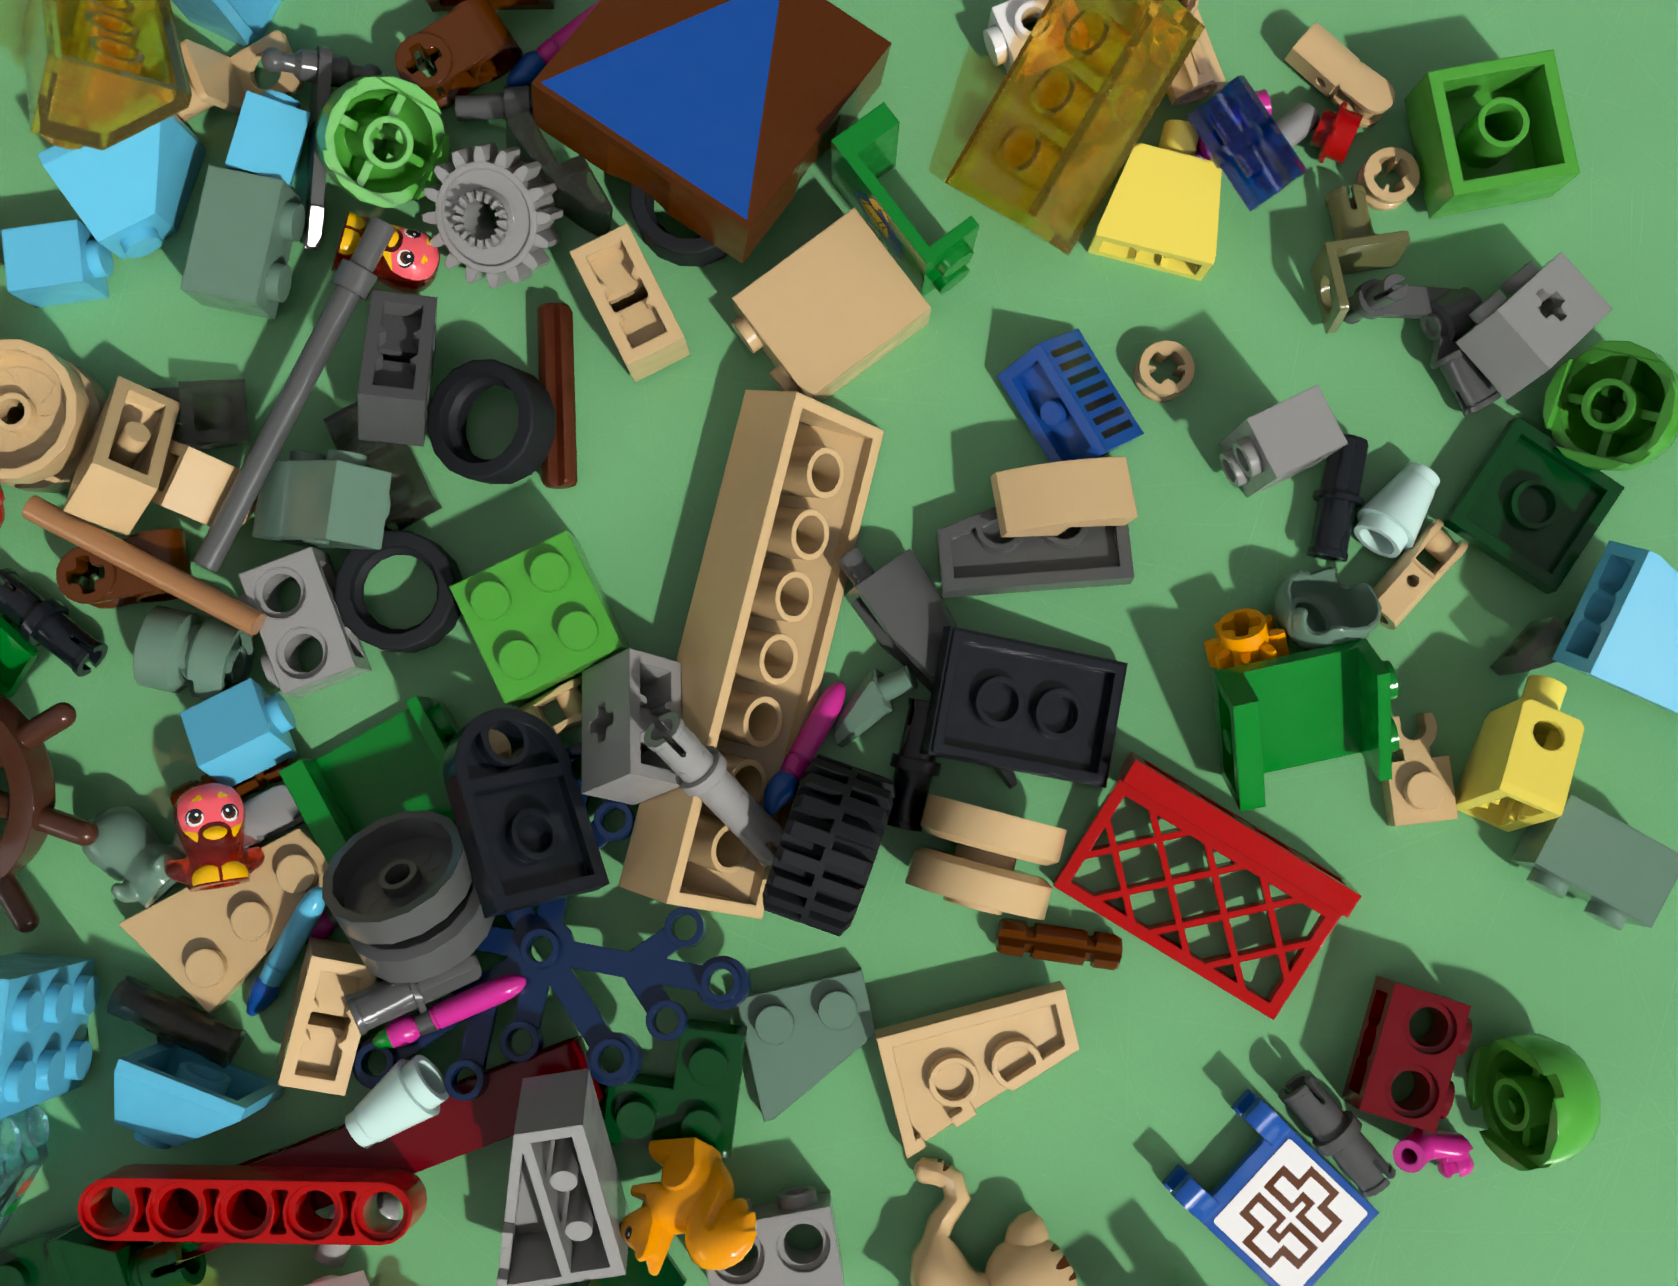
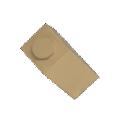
(123, 457)

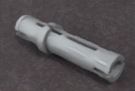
(704, 774)

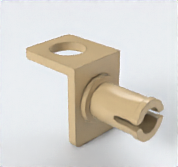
(225, 79)

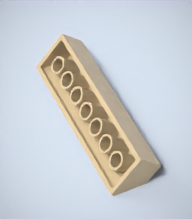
(757, 635)

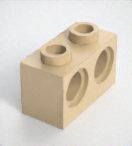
(630, 302)
(320, 1029)

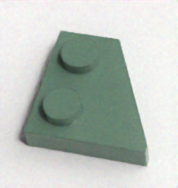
(803, 1034)

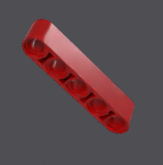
(222, 1208)

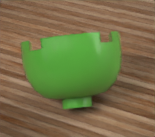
(381, 139)
(1613, 406)
(1534, 1100)

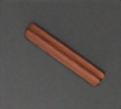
(557, 376)

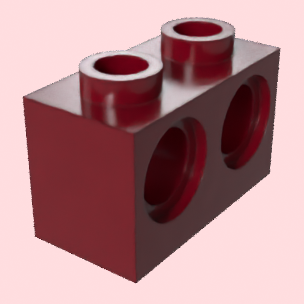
(1388, 1049)

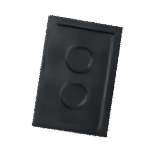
(1024, 707)

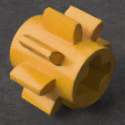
(1245, 638)

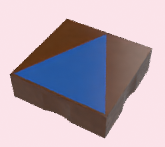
(710, 102)

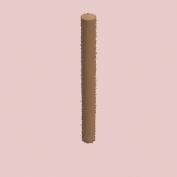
(143, 565)

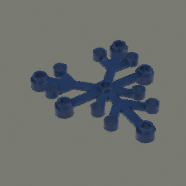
(643, 969)

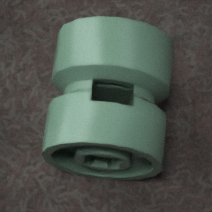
(182, 652)

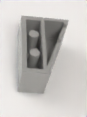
(561, 1188)

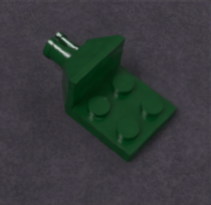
(77, 1259)

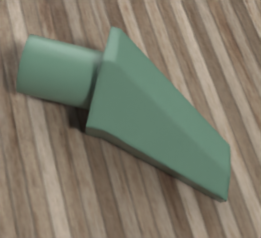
(872, 702)

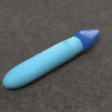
(267, 984)

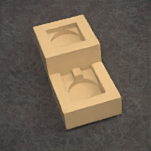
(1063, 495)

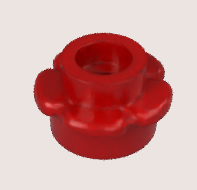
(1336, 133)

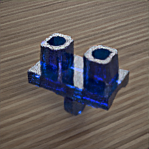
(1246, 143)

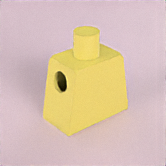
(1164, 207)
(1522, 760)

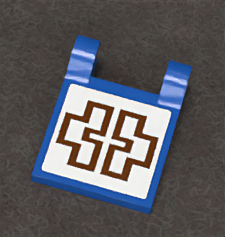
(1278, 1203)

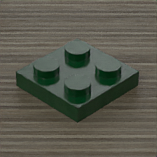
(1532, 506)

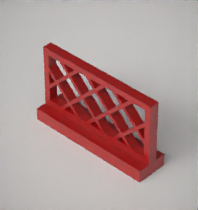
(1233, 838)

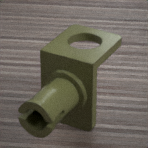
(1353, 251)

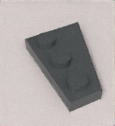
(982, 562)

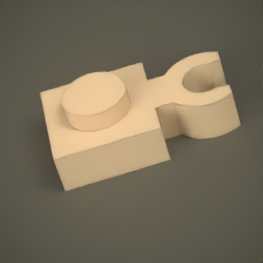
(1420, 783)

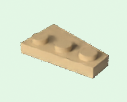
(224, 934)
(965, 1056)

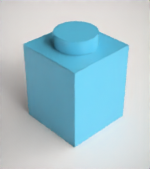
(269, 136)
(55, 263)
(240, 732)

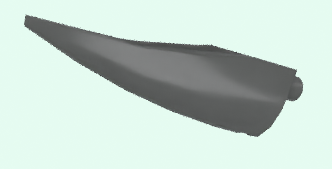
(903, 614)

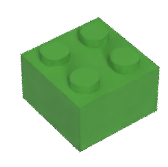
(1491, 134)
(539, 618)

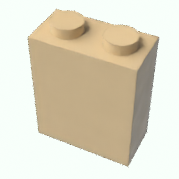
(830, 309)

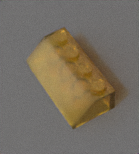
(101, 69)
(1073, 111)

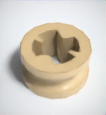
(1394, 159)
(1168, 389)

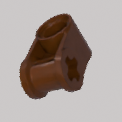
(461, 49)
(119, 586)

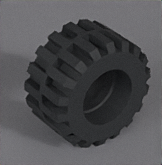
(829, 845)

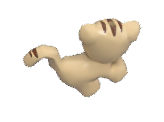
(1021, 1260)

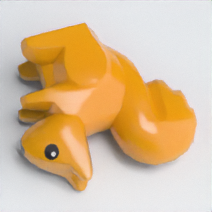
(692, 1200)

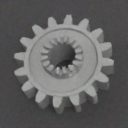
(464, 221)

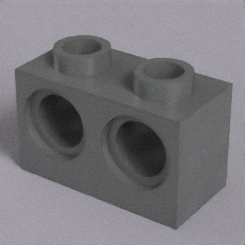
(397, 368)

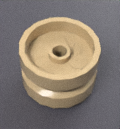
(44, 417)
(984, 858)

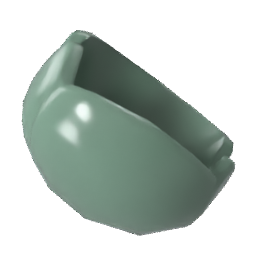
(1323, 611)

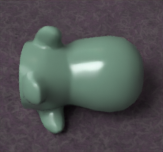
(133, 854)

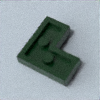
(695, 1103)

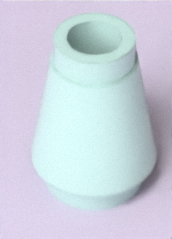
(1397, 511)
(398, 1101)

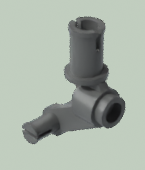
(1442, 319)

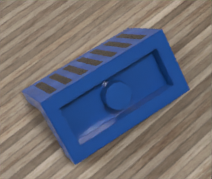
(1069, 400)

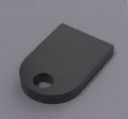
(520, 814)

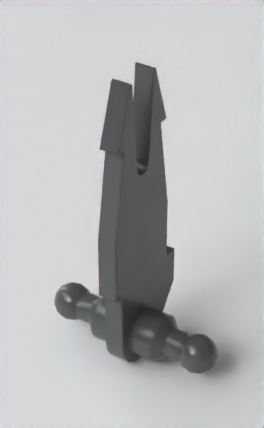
(322, 71)

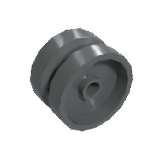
(406, 897)

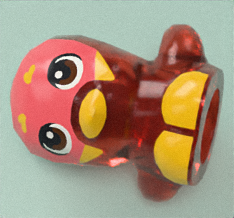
(407, 262)
(212, 832)

